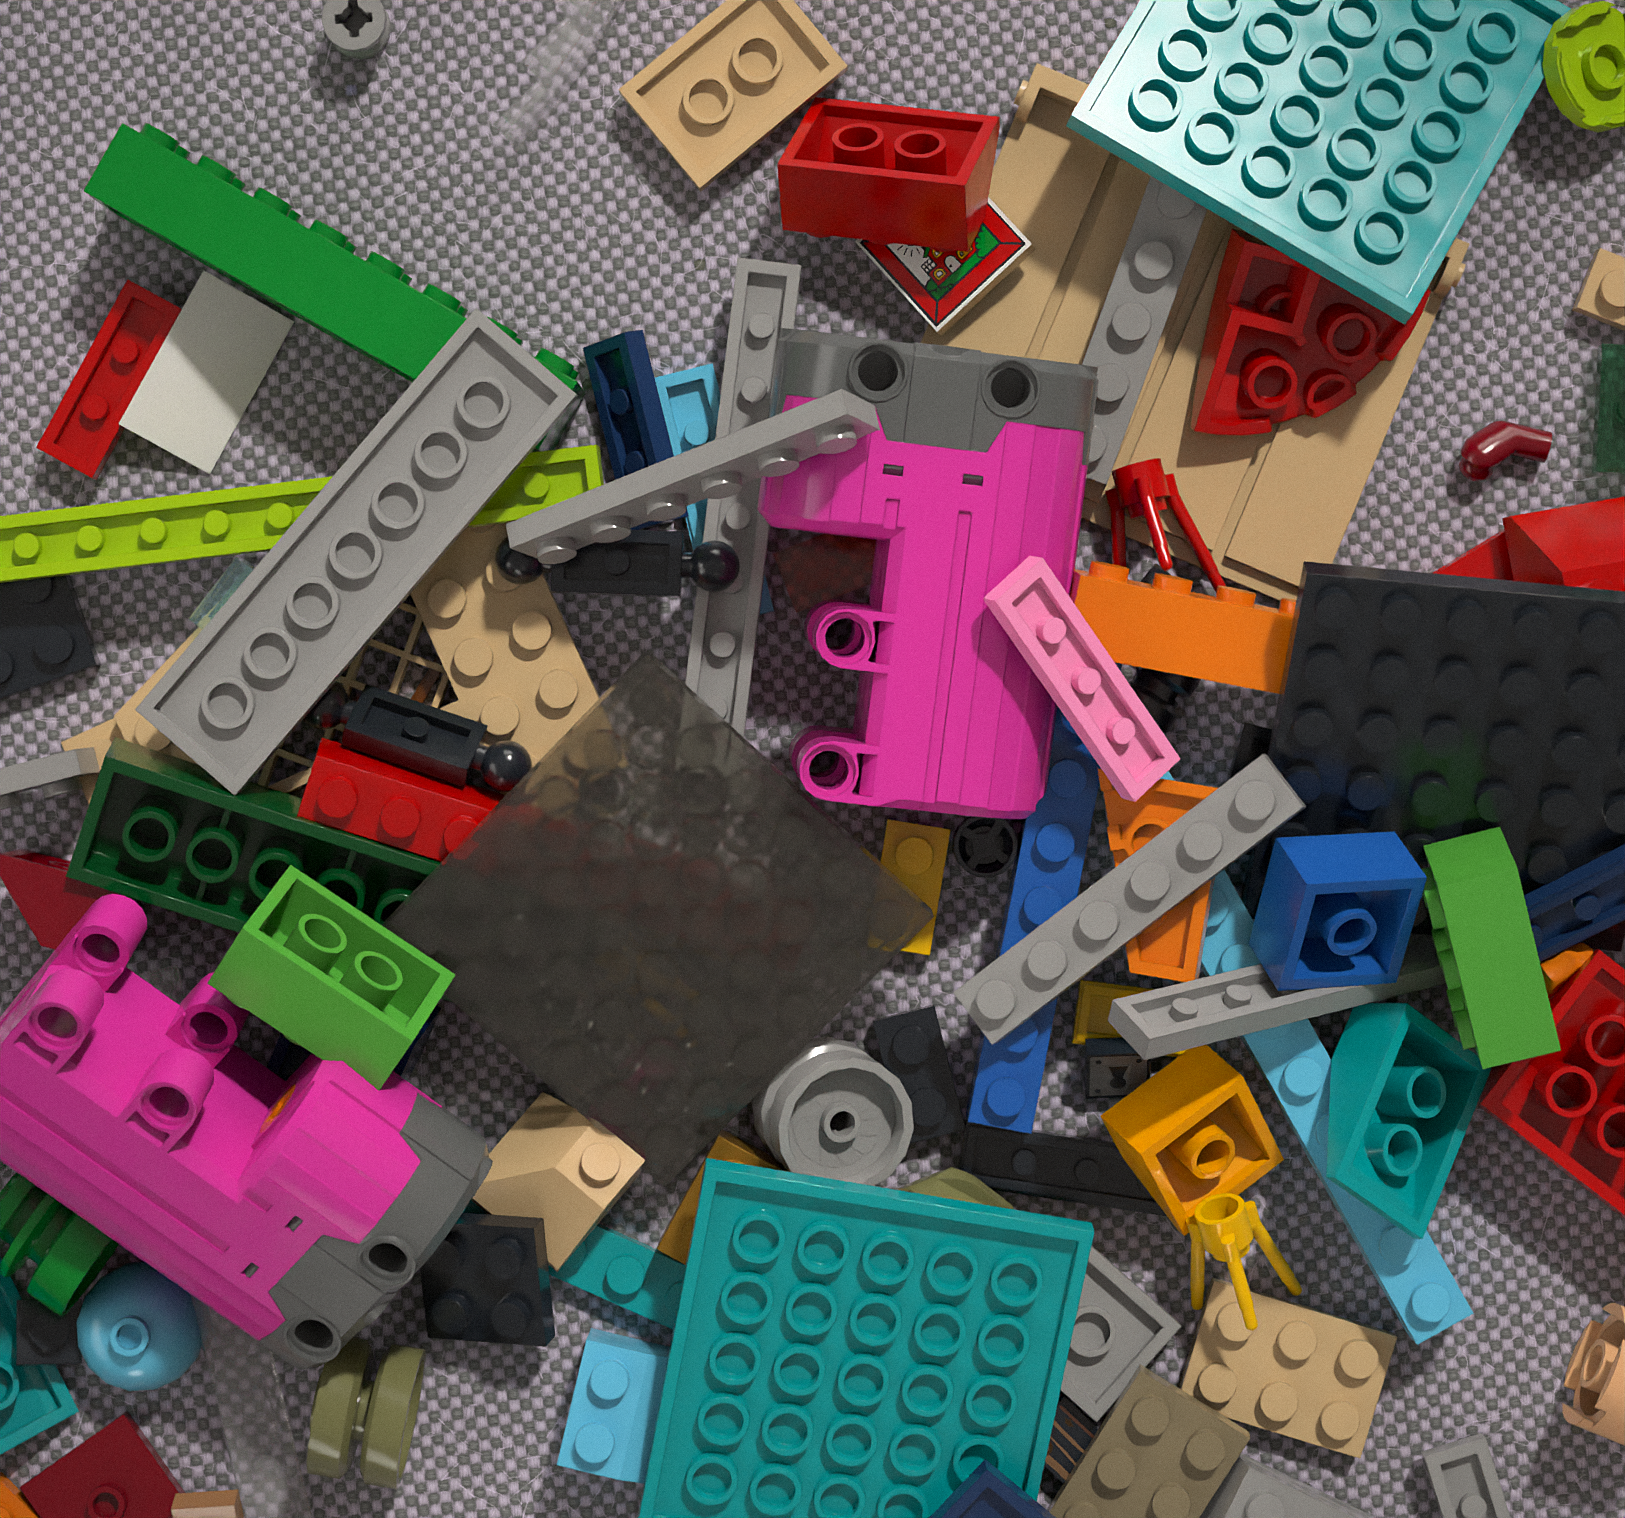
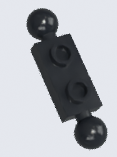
(639, 565)
(419, 737)

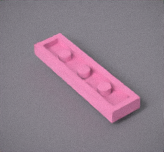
(1081, 678)

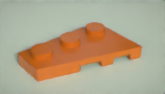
(1176, 941)

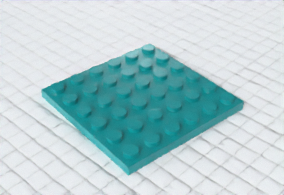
(1325, 122)
(858, 1349)

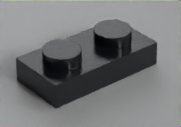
(917, 1056)

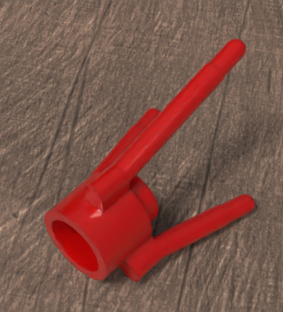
(1143, 492)

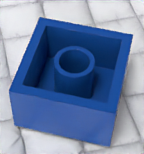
(1336, 910)

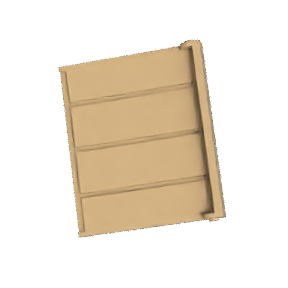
(1254, 497)

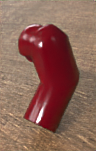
(1497, 443)

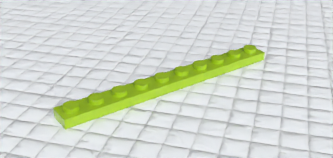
(238, 520)

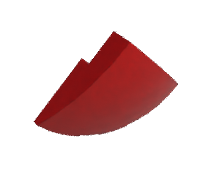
(1284, 342)

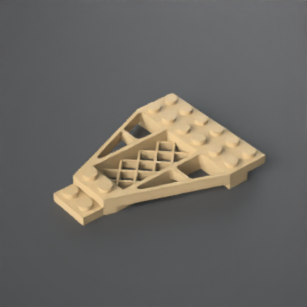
(496, 646)

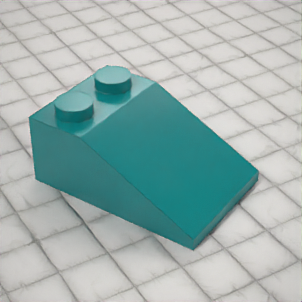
(1398, 1111)

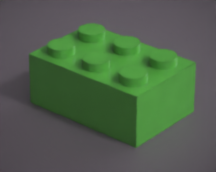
(1487, 949)
(331, 978)

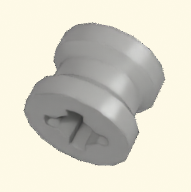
(358, 36)

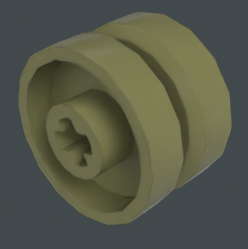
(356, 1409)

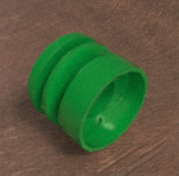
(56, 1239)

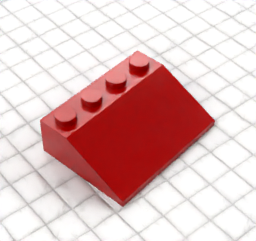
(1574, 1098)

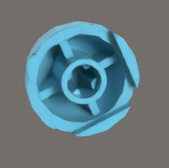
(138, 1328)

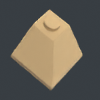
(558, 1171)

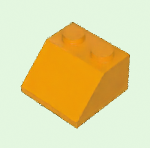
(1192, 1133)

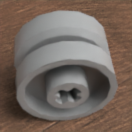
(835, 1114)

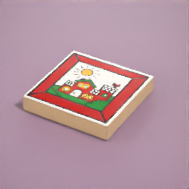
(952, 283)

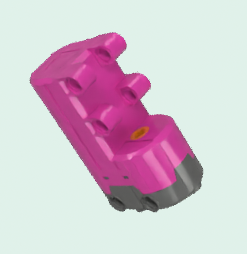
(958, 488)
(249, 1191)

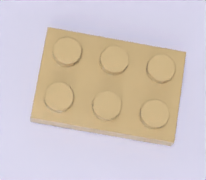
(732, 83)
(1291, 1375)

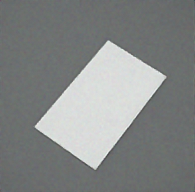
(206, 372)

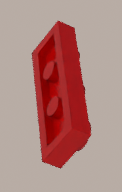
(89, 414)

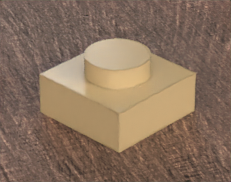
(1604, 290)

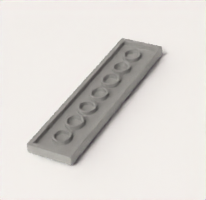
(356, 552)

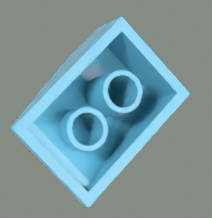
(614, 1407)

